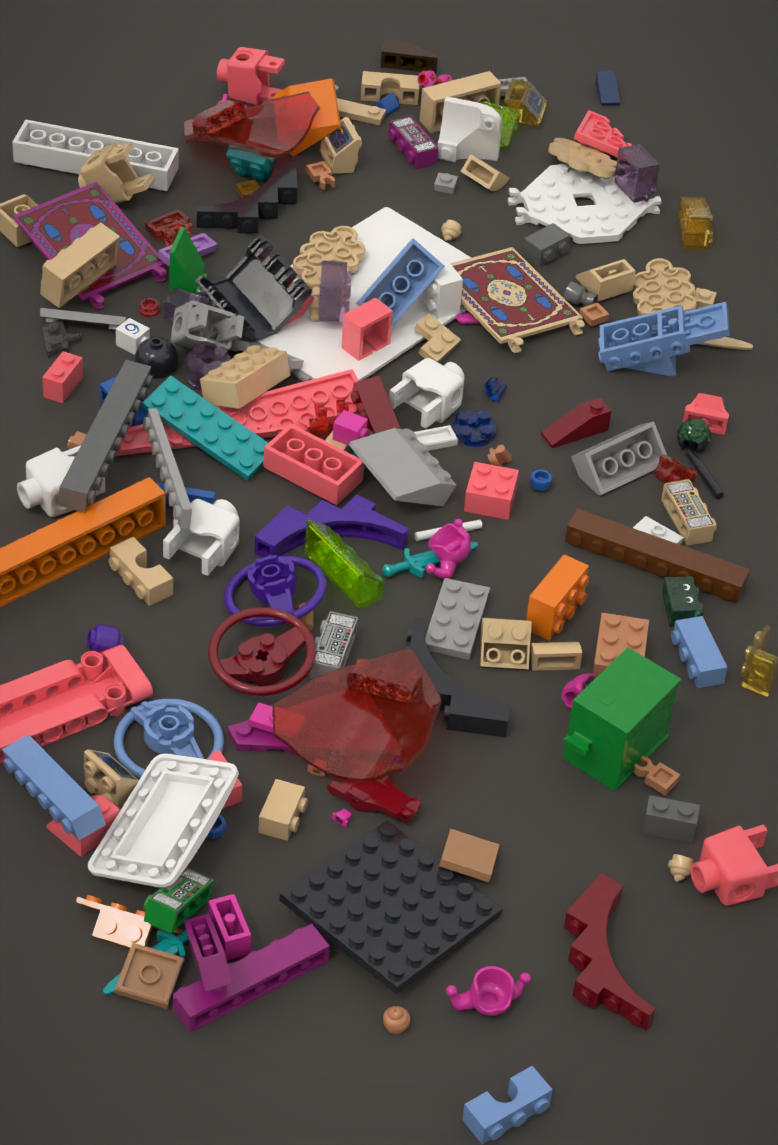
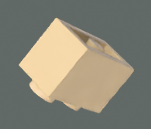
(282, 810)

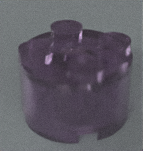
(202, 360)

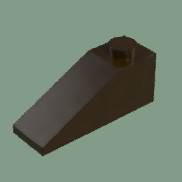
(404, 56)

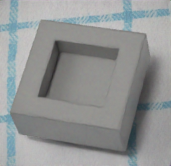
(445, 183)

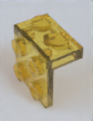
(760, 666)

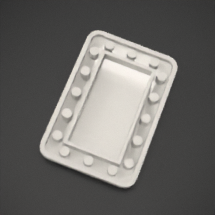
(164, 820)

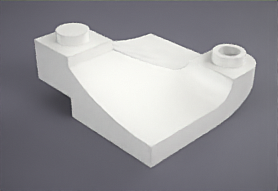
(468, 131)

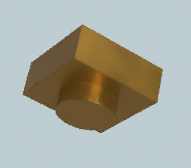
(246, 188)

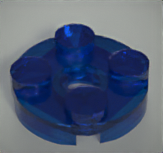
(466, 421)

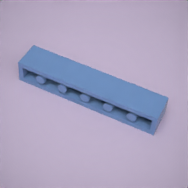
(53, 787)

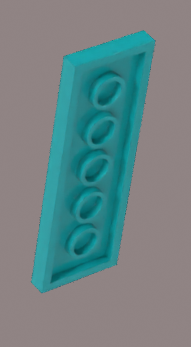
(208, 427)

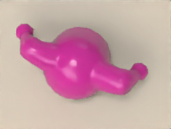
(451, 547)
(490, 991)

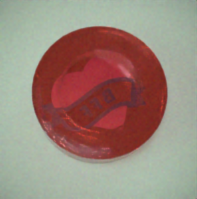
(149, 307)

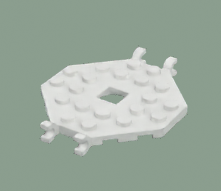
(553, 197)

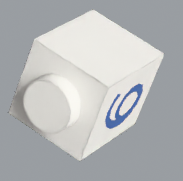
(131, 334)

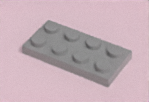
(456, 618)

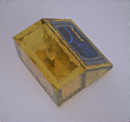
(526, 99)

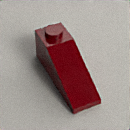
(581, 422)

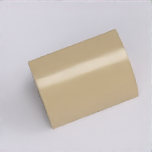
(484, 173)
(555, 656)

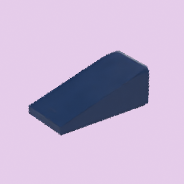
(607, 88)

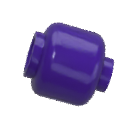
(104, 638)

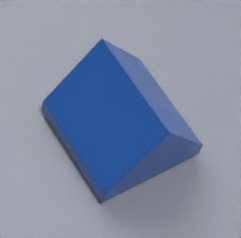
(389, 103)

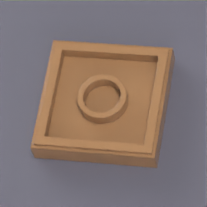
(469, 855)
(149, 975)

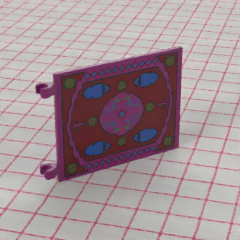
(70, 216)

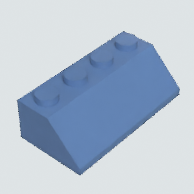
(404, 279)

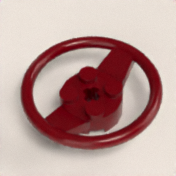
(263, 657)

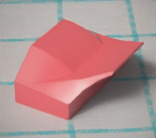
(710, 410)

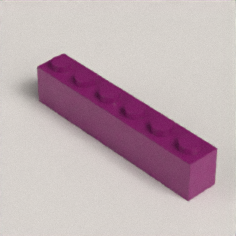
(253, 977)

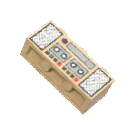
(688, 512)

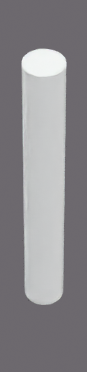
(427, 534)

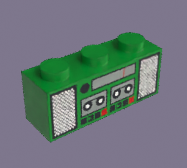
(178, 901)

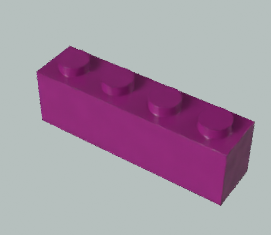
(208, 953)

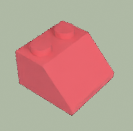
(89, 842)

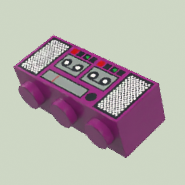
(413, 142)

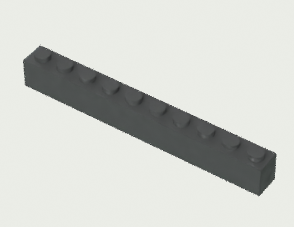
(105, 436)

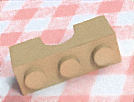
(377, 84)
(130, 561)

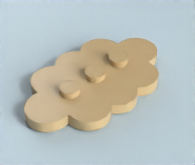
(583, 157)
(338, 246)
(663, 288)

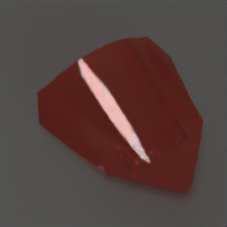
(264, 129)
(361, 717)

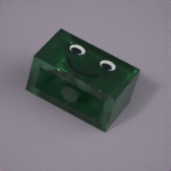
(681, 599)

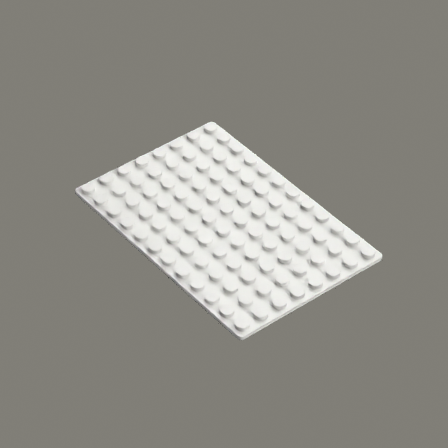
(321, 341)

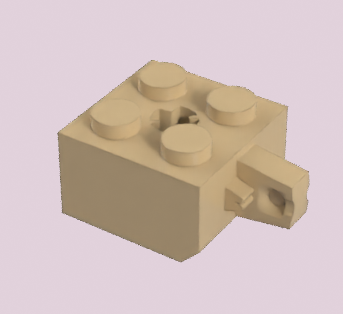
(8, 225)

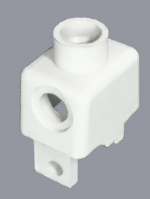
(431, 390)
(44, 479)
(211, 534)

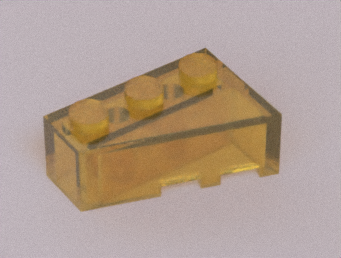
(695, 223)

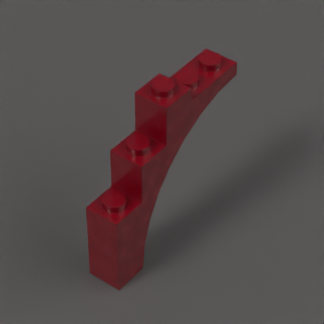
(590, 953)

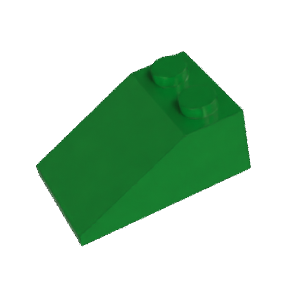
(185, 264)

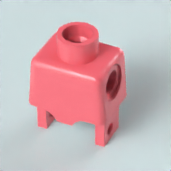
(249, 75)
(734, 866)

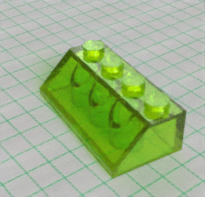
(342, 565)

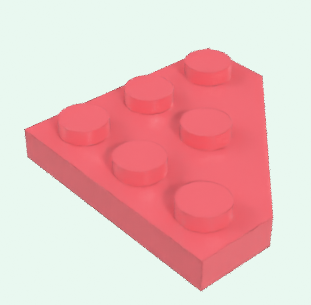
(598, 134)

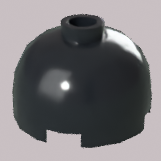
(159, 355)

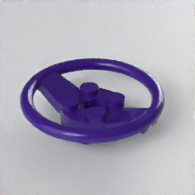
(274, 583)

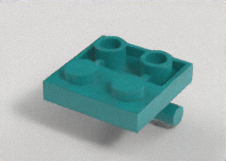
(250, 164)

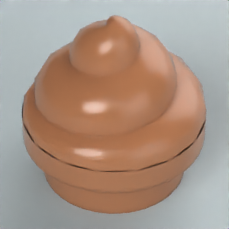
(396, 1019)

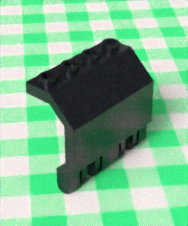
(258, 291)

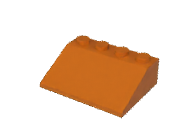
(327, 117)

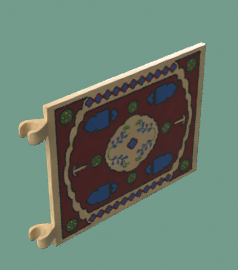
(512, 298)

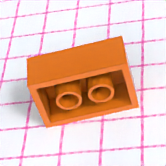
(557, 597)

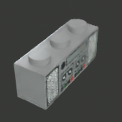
(334, 643)

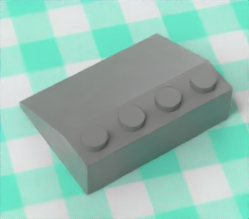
(404, 467)

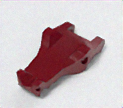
(377, 796)

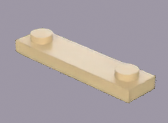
(361, 112)

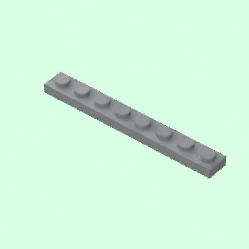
(168, 468)

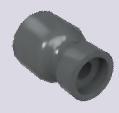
(577, 294)

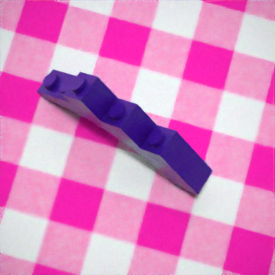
(354, 520)

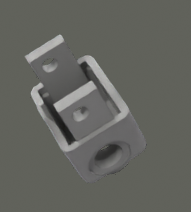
(205, 323)

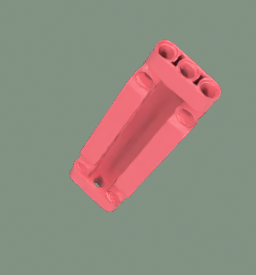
(70, 697)

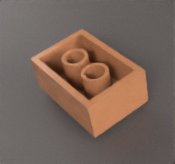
(615, 636)

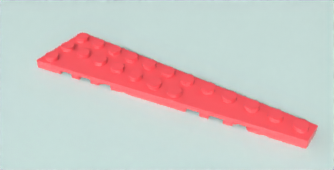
(268, 412)

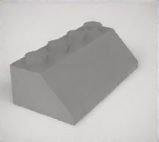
(620, 458)

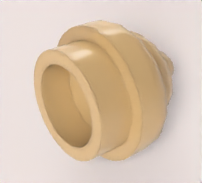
(451, 230)
(680, 867)

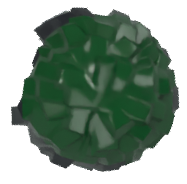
(695, 432)

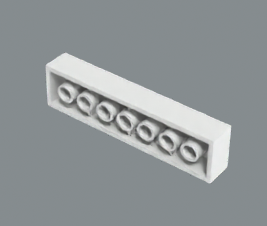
(70, 148)

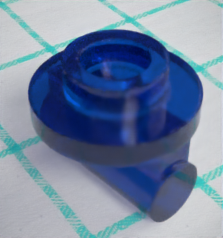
(494, 388)

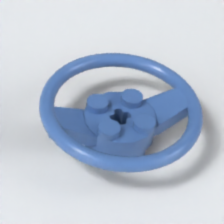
(166, 730)

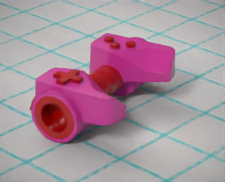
(428, 78)

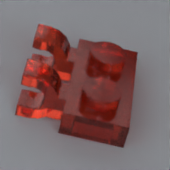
(167, 225)
(322, 425)

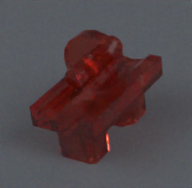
(672, 471)

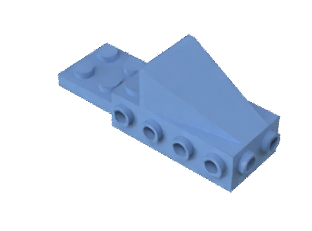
(654, 346)

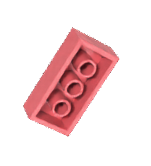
(313, 464)

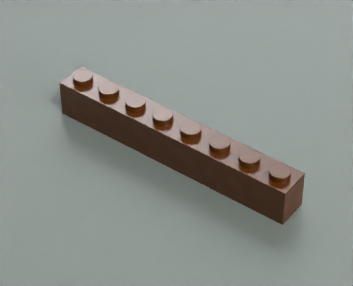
(656, 555)

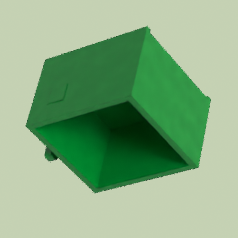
(620, 718)

